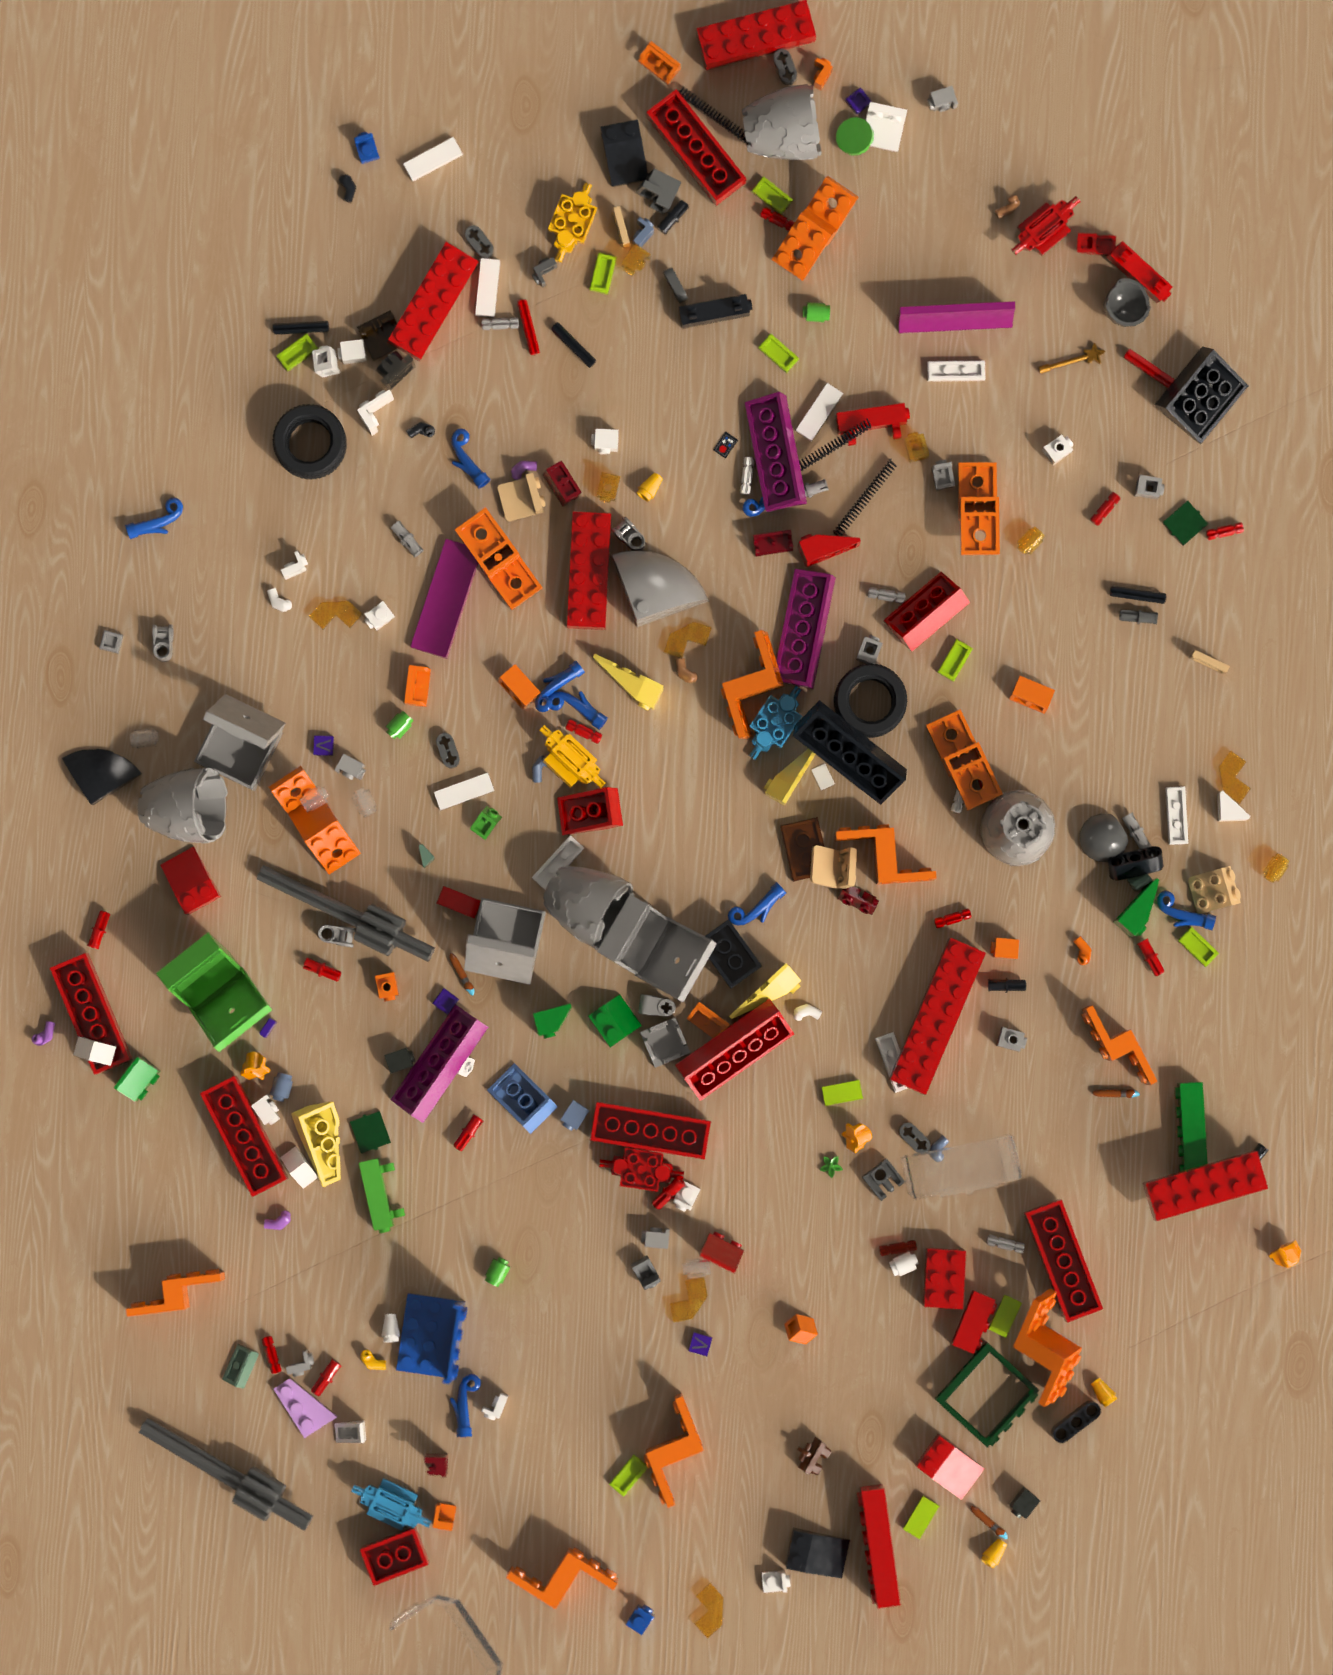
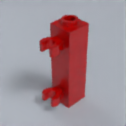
(1137, 269)
(879, 417)

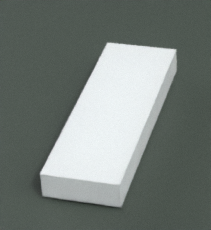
(432, 159)
(487, 287)
(956, 370)
(819, 412)
(464, 791)
(1176, 815)
(561, 858)
(889, 1052)

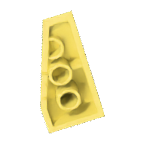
(640, 688)
(785, 782)
(778, 985)
(319, 1134)

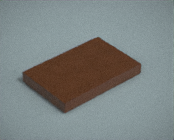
(798, 842)

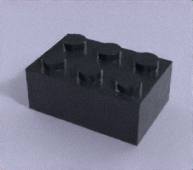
(731, 954)

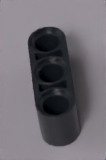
(1135, 863)
(1065, 1423)

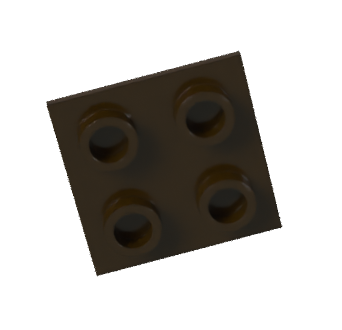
(376, 334)

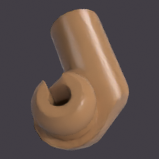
(1008, 209)
(684, 673)

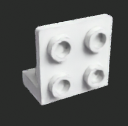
(887, 125)
(367, 408)

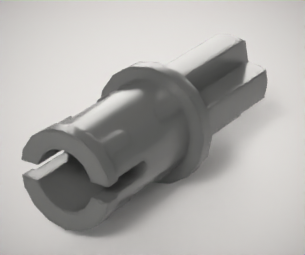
(1138, 616)

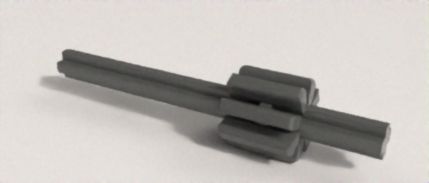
(374, 927)
(254, 1492)

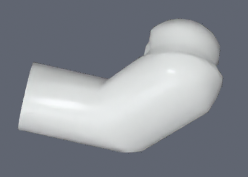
(278, 603)
(806, 1010)

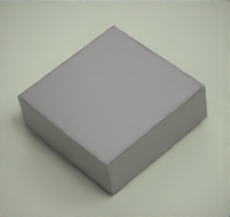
(111, 642)

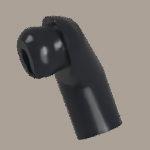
(349, 186)
(421, 428)

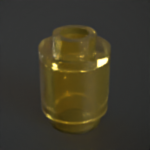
(1030, 541)
(1276, 868)

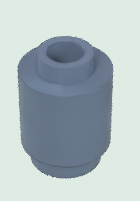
(281, 1087)

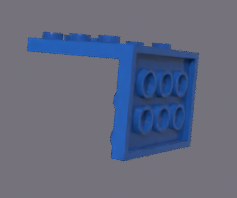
(431, 1336)

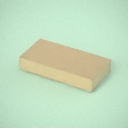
(621, 227)
(1209, 662)

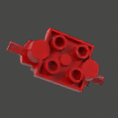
(1045, 227)
(641, 1169)

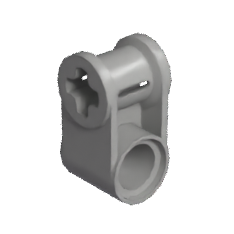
(627, 533)
(163, 638)
(339, 935)
(653, 1005)

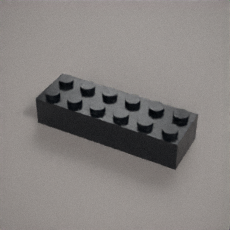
(849, 752)

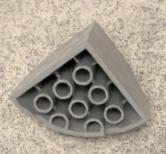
(656, 585)

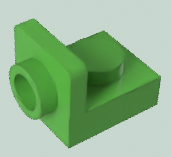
(486, 822)

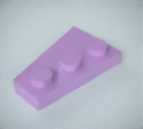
(303, 1408)

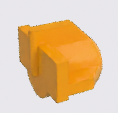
(254, 1066)
(856, 1136)
(1287, 1254)

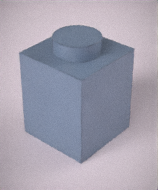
(574, 1116)

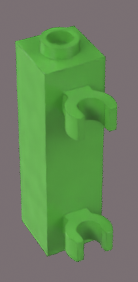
(377, 1196)

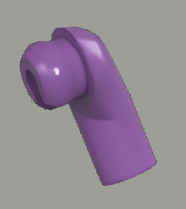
(521, 467)
(45, 1036)
(278, 1224)

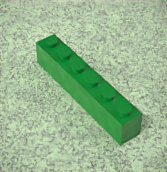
(1192, 1125)

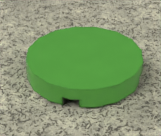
(854, 136)

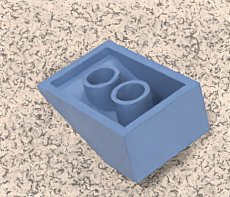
(522, 1098)

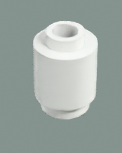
(903, 1264)

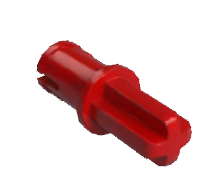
(99, 929)
(1151, 957)
(322, 969)
(468, 1132)
(668, 1193)
(325, 1377)

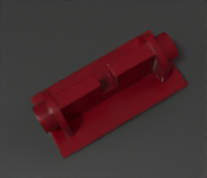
(865, 904)

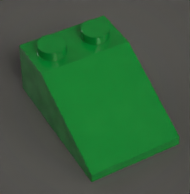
(1137, 913)

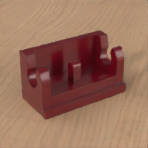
(562, 483)
(773, 543)
(439, 1464)

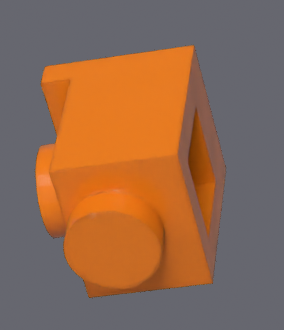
(383, 979)

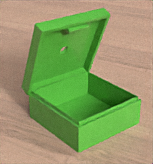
(213, 985)

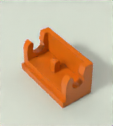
(659, 62)
(417, 686)
(518, 686)
(1032, 694)
(707, 1020)

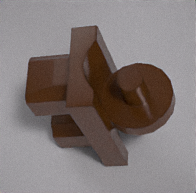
(811, 1454)

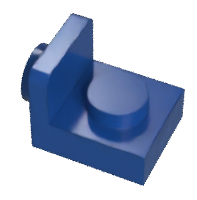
(366, 147)
(640, 1618)

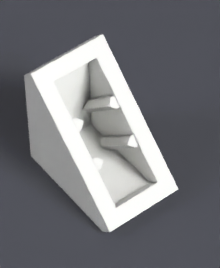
(1229, 810)
(94, 1051)
(299, 1167)
(350, 1432)

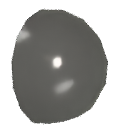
(1127, 303)
(1103, 837)

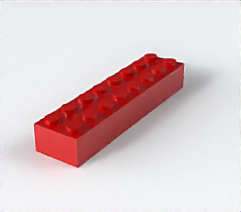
(937, 1016)

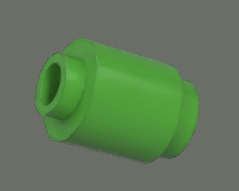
(816, 312)
(399, 725)
(497, 1271)

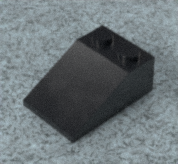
(624, 153)
(817, 1553)

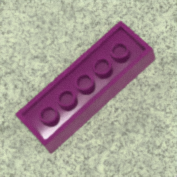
(956, 317)
(775, 452)
(445, 600)
(804, 627)
(439, 1063)

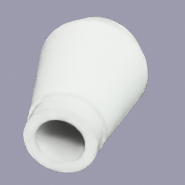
(390, 1329)

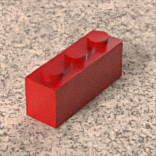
(974, 1322)

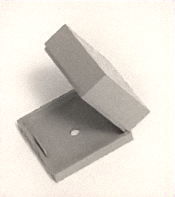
(239, 741)
(505, 941)
(651, 943)

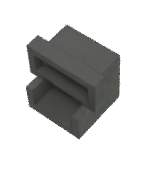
(659, 189)

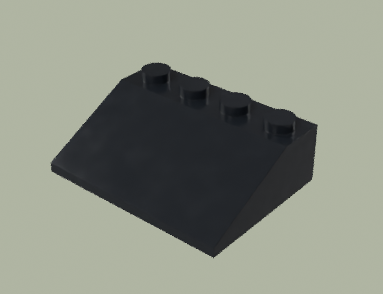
(1201, 394)

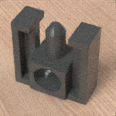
(889, 1171)

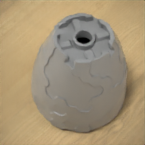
(783, 124)
(185, 805)
(1004, 837)
(586, 902)

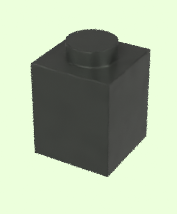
(399, 1060)
(1024, 1503)

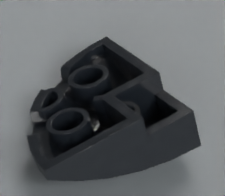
(100, 772)

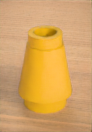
(649, 487)
(1103, 1392)
(993, 1553)

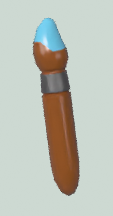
(461, 973)
(1115, 1093)
(990, 1523)

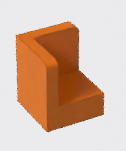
(801, 1329)
(444, 1516)

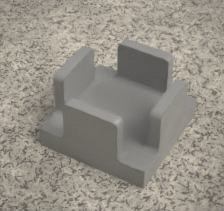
(665, 1042)

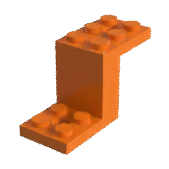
(752, 685)
(318, 827)
(885, 854)
(1047, 1347)
(673, 1451)
(562, 1577)

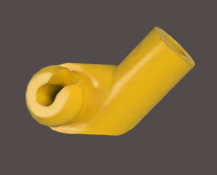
(370, 1361)

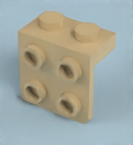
(521, 498)
(833, 867)
(1214, 890)

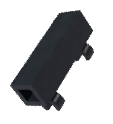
(715, 311)

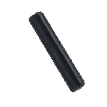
(300, 327)
(573, 344)
(1136, 594)

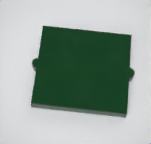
(1185, 523)
(370, 1132)

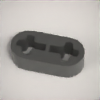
(789, 65)
(476, 244)
(675, 285)
(452, 748)
(917, 1134)

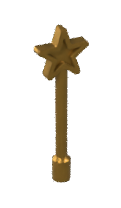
(1093, 354)

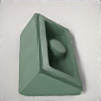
(240, 1366)

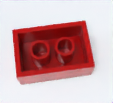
(944, 1278)
(394, 1556)

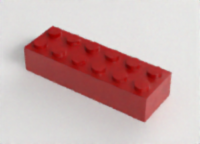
(756, 34)
(696, 147)
(432, 301)
(589, 570)
(90, 1008)
(734, 1049)
(650, 1130)
(244, 1136)
(1205, 1185)
(1063, 1260)
(880, 1548)

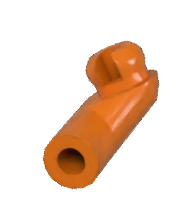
(1084, 951)

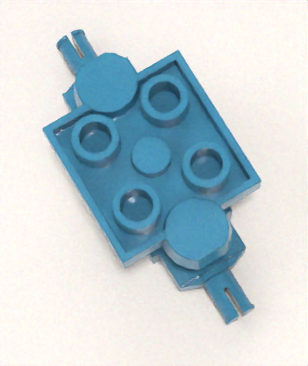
(775, 722)
(392, 1504)

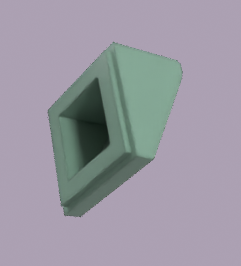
(426, 856)
(1139, 881)

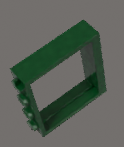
(1005, 1423)

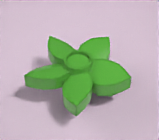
(831, 1165)

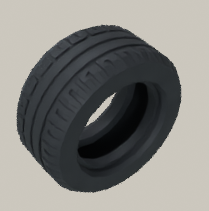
(297, 417)
(876, 673)

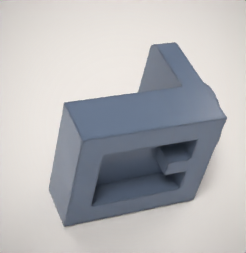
(642, 236)

